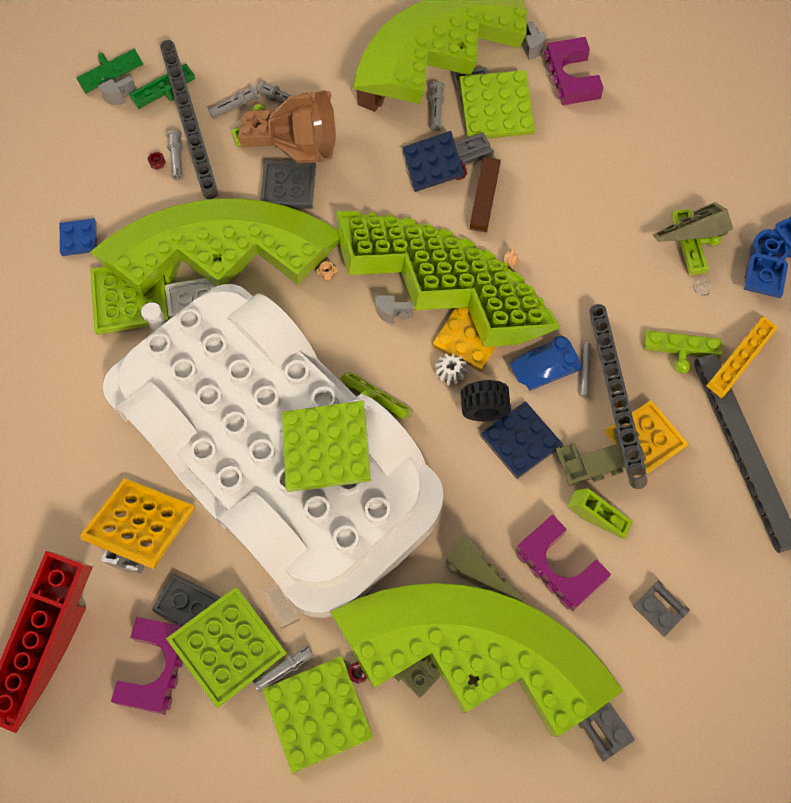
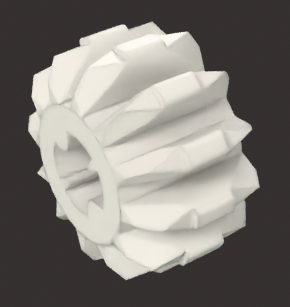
(444, 372)

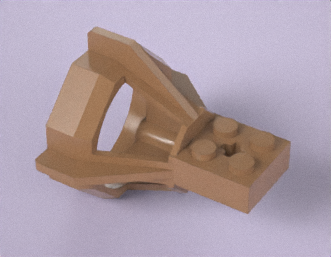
(292, 127)

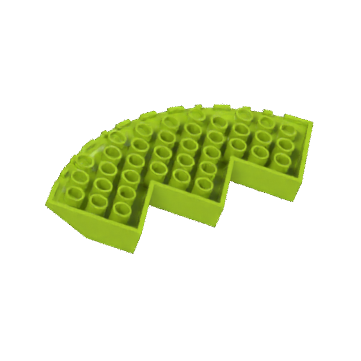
(438, 36)
(217, 241)
(446, 274)
(478, 636)

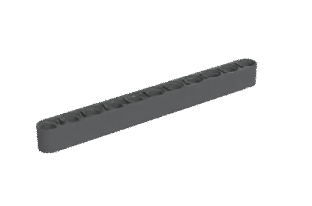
(189, 120)
(603, 337)
(748, 457)

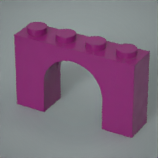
(569, 88)
(571, 590)
(156, 695)

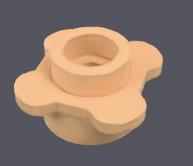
(511, 259)
(326, 265)

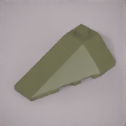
(706, 222)
(470, 565)

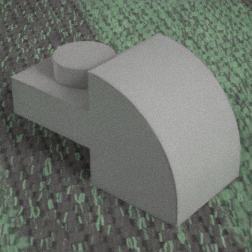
(533, 41)
(116, 92)
(388, 309)
(121, 562)

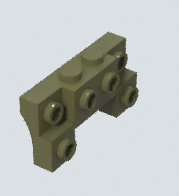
(593, 464)
(419, 676)

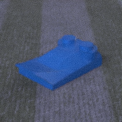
(546, 363)

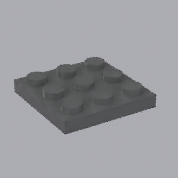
(289, 183)

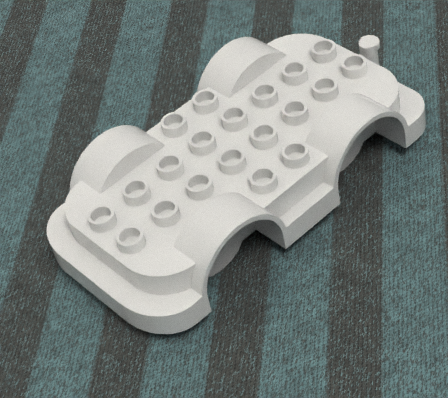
(212, 407)

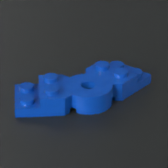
(767, 265)

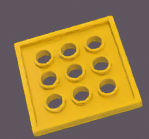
(132, 548)

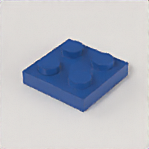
(78, 237)

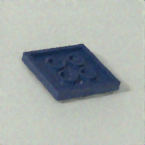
(433, 161)
(521, 440)

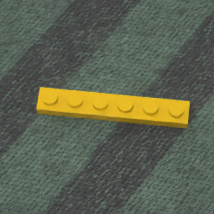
(742, 357)

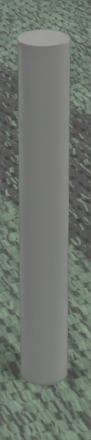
(585, 370)

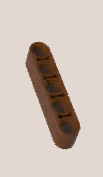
(485, 194)

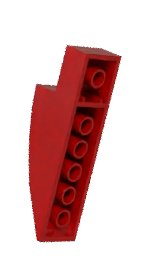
(40, 635)

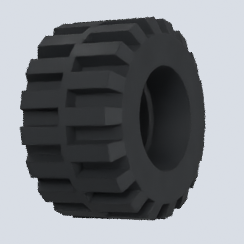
(485, 400)

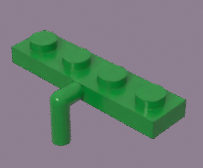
(109, 70)
(158, 88)

